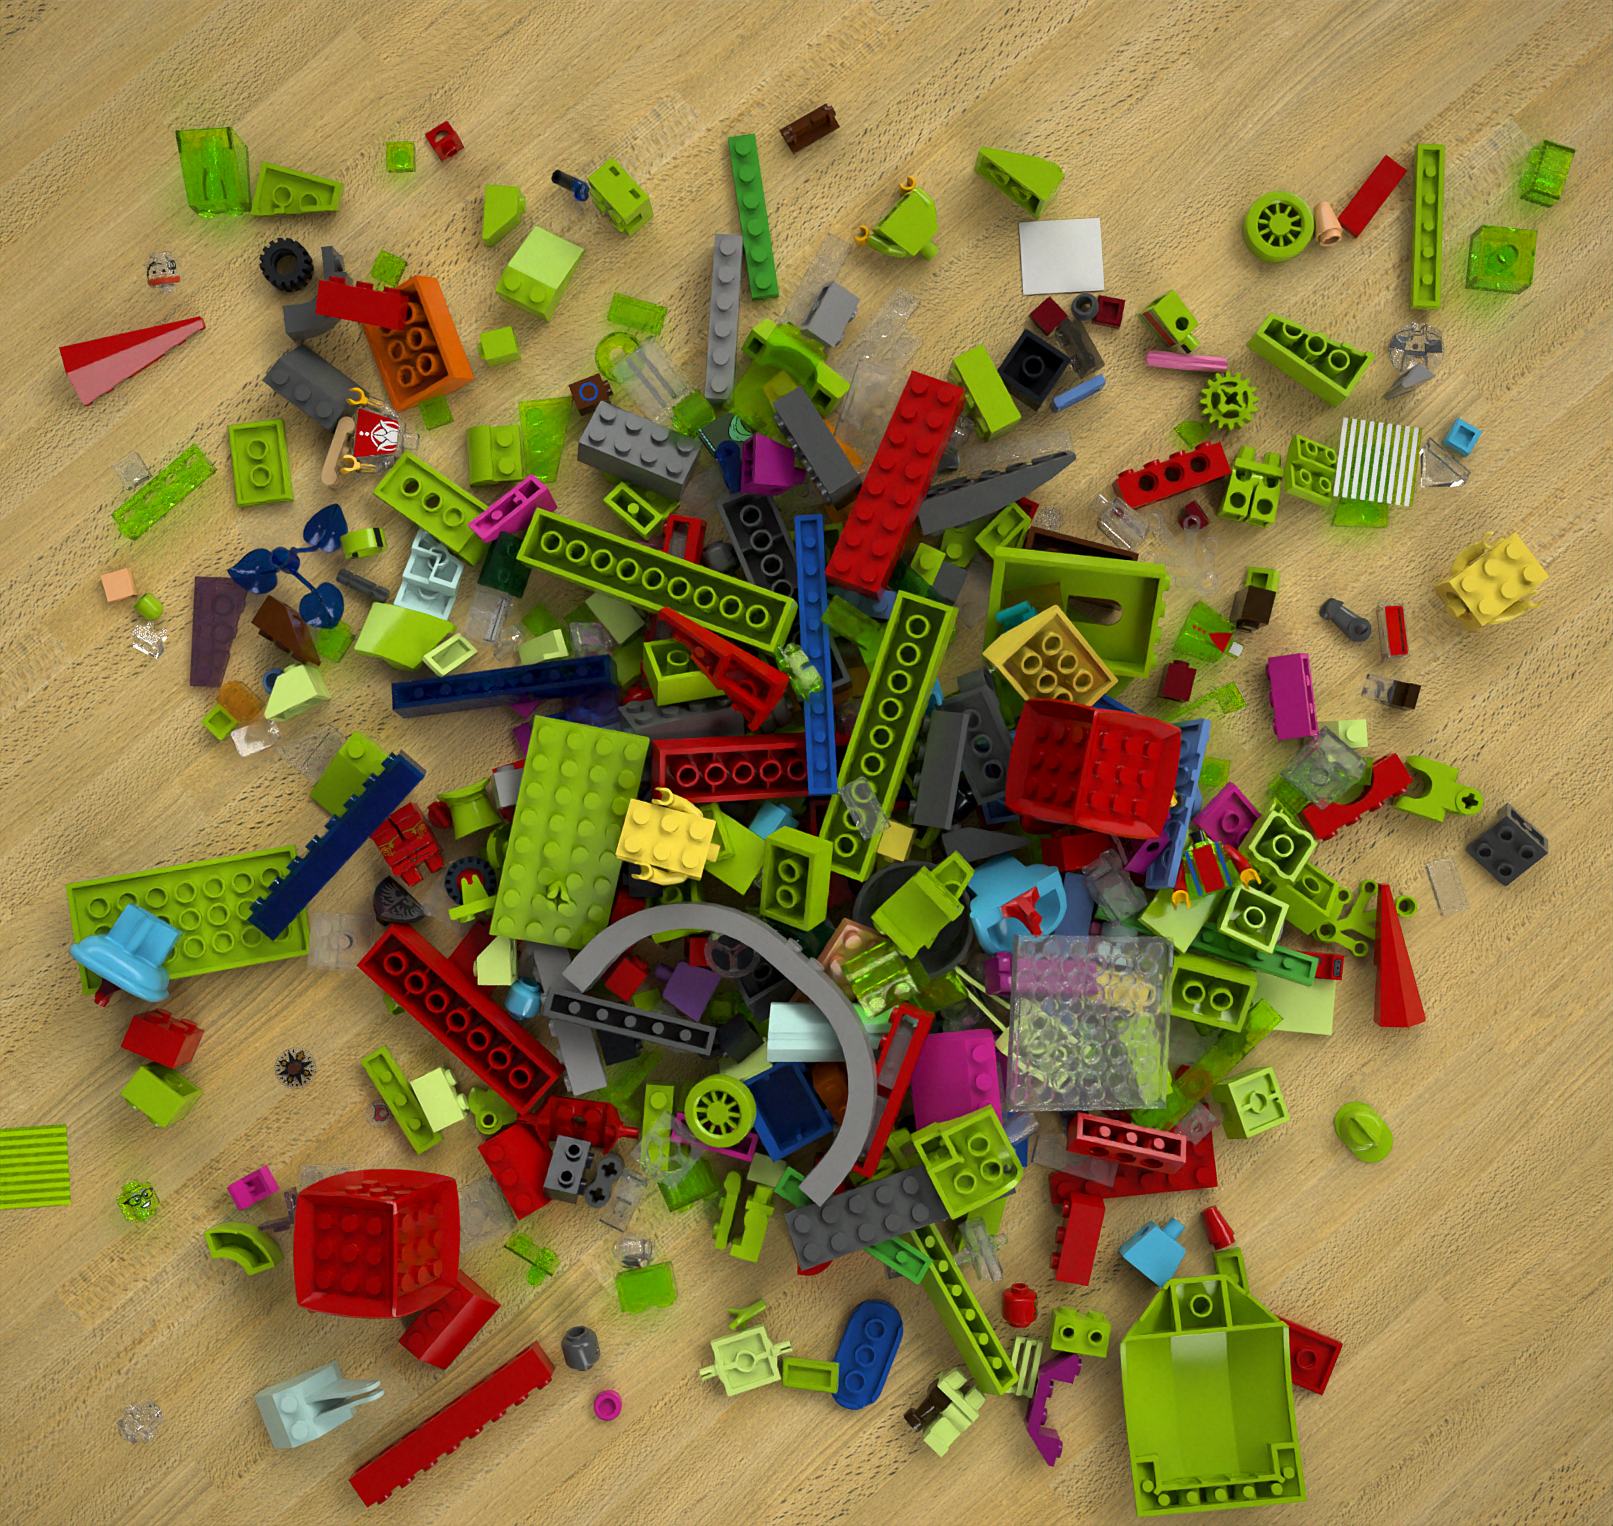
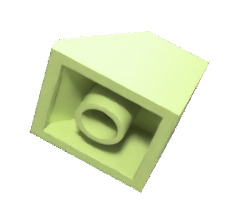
(296, 692)

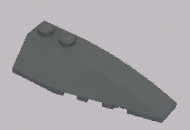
(966, 499)

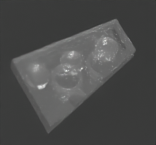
(1052, 1153)

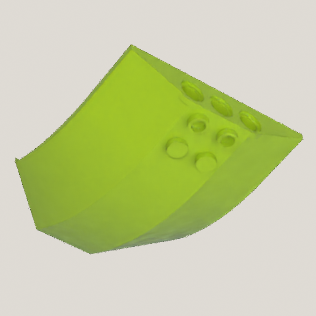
(1209, 1402)

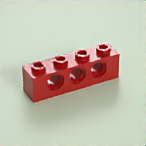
(1208, 455)
(1126, 1143)

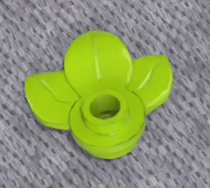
(490, 1103)

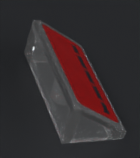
(1392, 631)

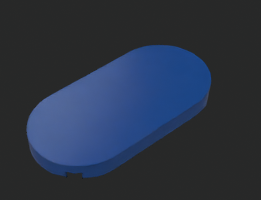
(867, 1352)

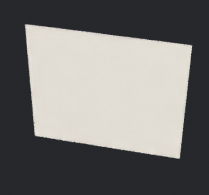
(1061, 256)

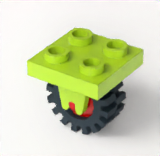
(470, 884)

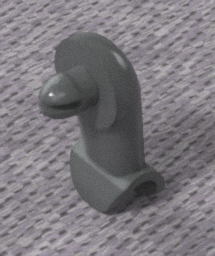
(1348, 622)

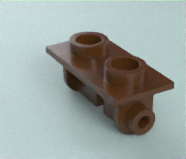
(810, 128)

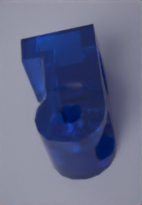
(729, 463)

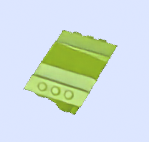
(1276, 848)

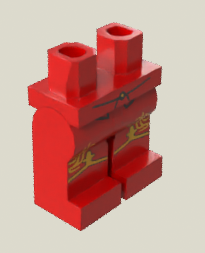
(408, 843)

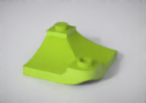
(968, 1160)

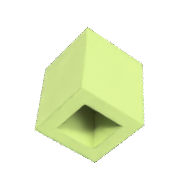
(764, 1170)

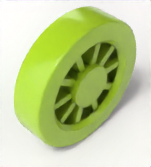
(1277, 227)
(720, 1110)

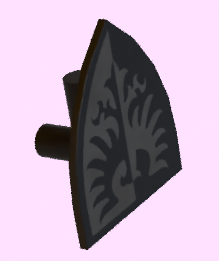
(395, 904)

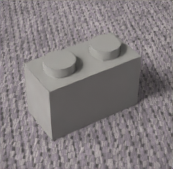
(830, 315)

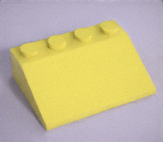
(1050, 661)

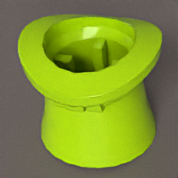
(471, 809)

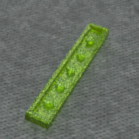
(1214, 1065)

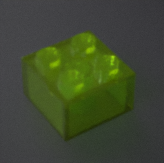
(1501, 259)

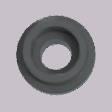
(1081, 300)

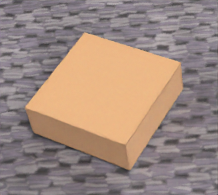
(118, 585)

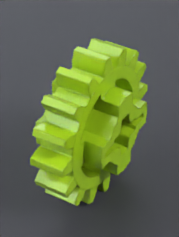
(1220, 394)

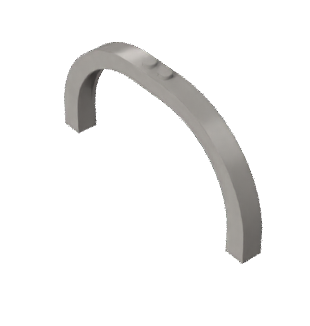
(801, 971)

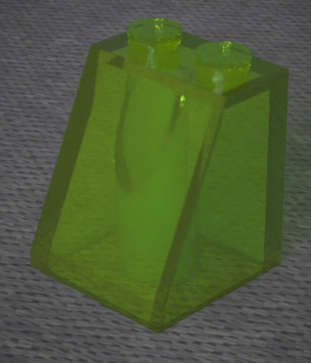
(215, 171)

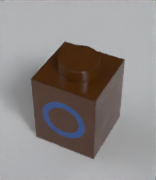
(589, 393)

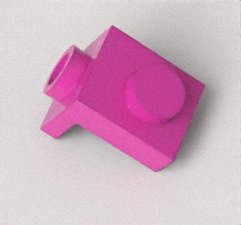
(253, 1188)

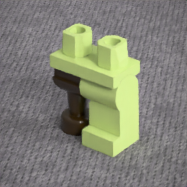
(954, 1409)

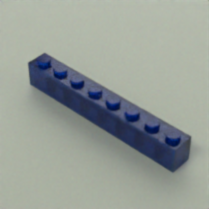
(505, 686)
(336, 845)

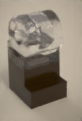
(1391, 692)

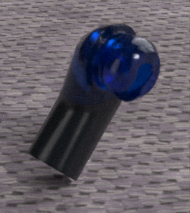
(572, 184)

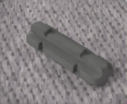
(362, 585)

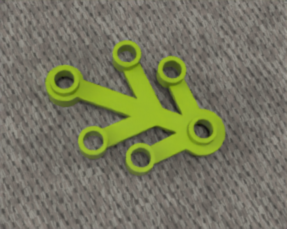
(1357, 918)

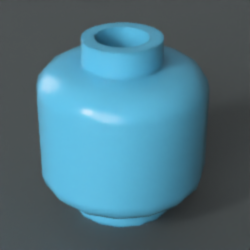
(524, 998)

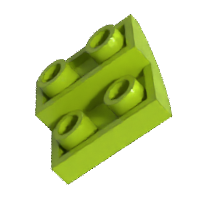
(1309, 470)

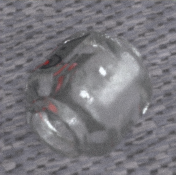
(634, 1249)

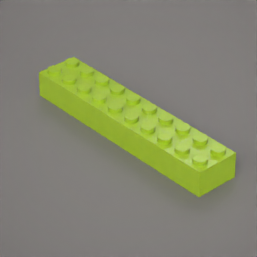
(657, 580)
(888, 723)

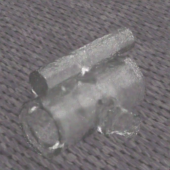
(980, 1249)

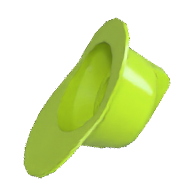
(1363, 1132)

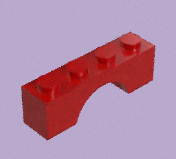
(1387, 779)

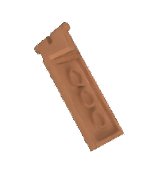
(845, 944)

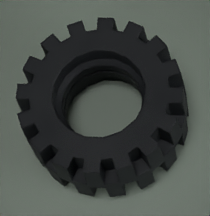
(275, 253)

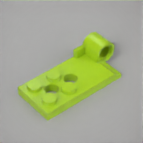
(448, 519)

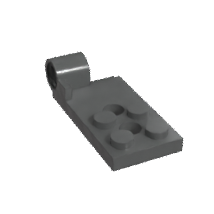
(985, 721)

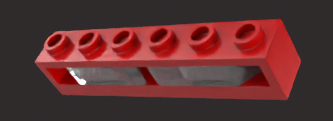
(683, 540)
(894, 1072)

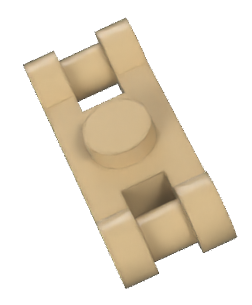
(339, 447)

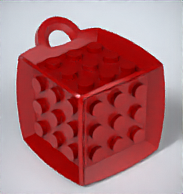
(1091, 769)
(376, 1243)

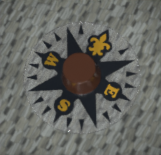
(295, 1068)

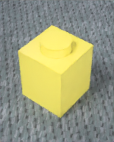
(897, 841)

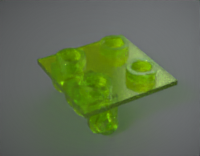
(542, 1260)

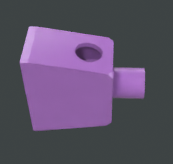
(688, 986)

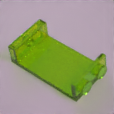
(775, 371)
(1226, 695)

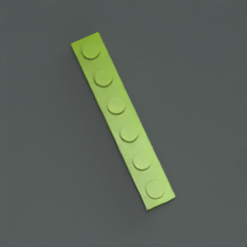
(1427, 226)

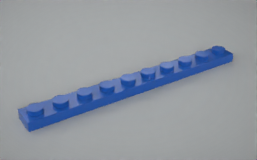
(816, 646)

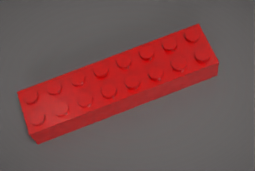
(895, 486)
(735, 766)
(461, 1016)

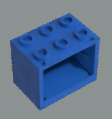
(788, 1108)

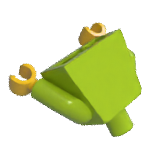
(906, 226)

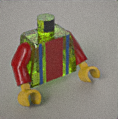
(1210, 870)

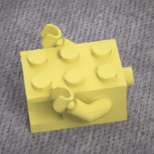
(1490, 580)
(667, 841)

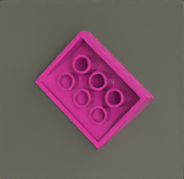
(955, 1076)

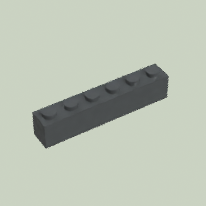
(628, 1021)

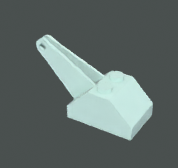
(312, 1404)

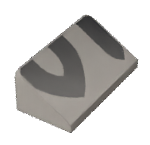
(1409, 381)

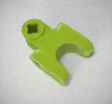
(1440, 792)

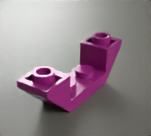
(1061, 1368)

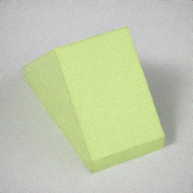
(450, 656)

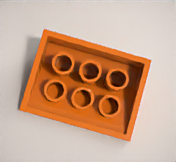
(426, 355)

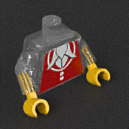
(378, 436)

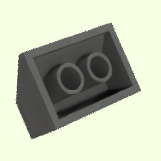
(313, 386)

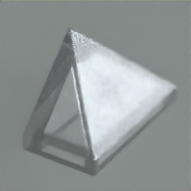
(1440, 467)

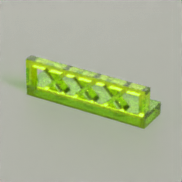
(168, 495)

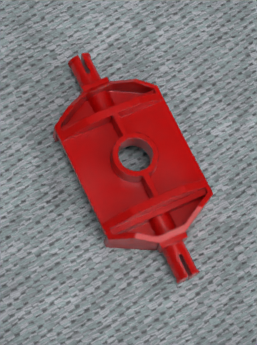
(556, 1118)

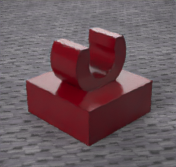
(1195, 509)

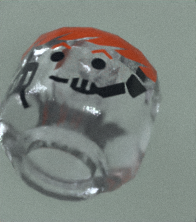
(164, 272)

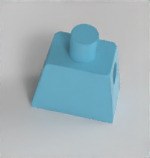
(1155, 1250)

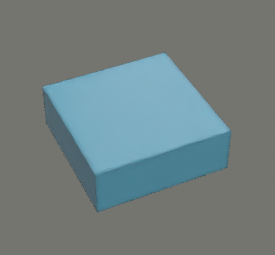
(1461, 437)

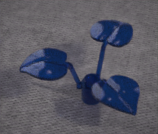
(259, 567)

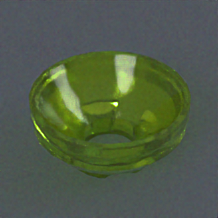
(613, 340)

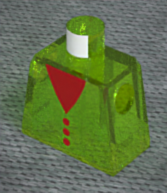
(1207, 635)

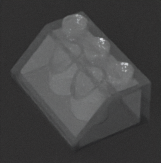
(869, 406)

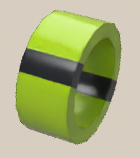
(363, 543)

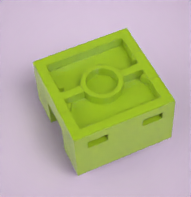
(620, 197)
(1250, 1102)

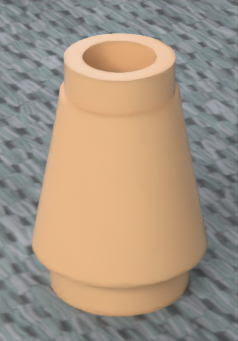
(1327, 226)

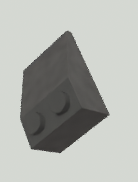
(977, 843)

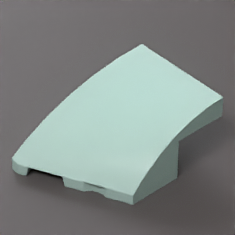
(430, 578)

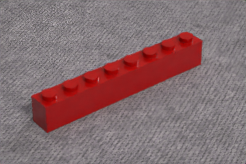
(452, 1424)

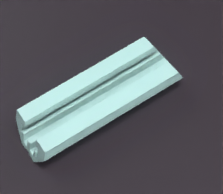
(805, 1035)

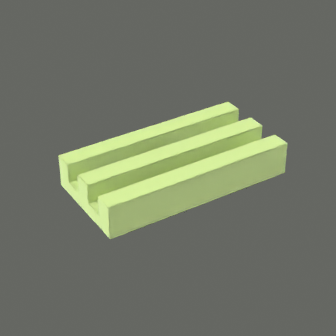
(1019, 1390)

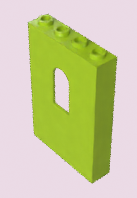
(1135, 585)

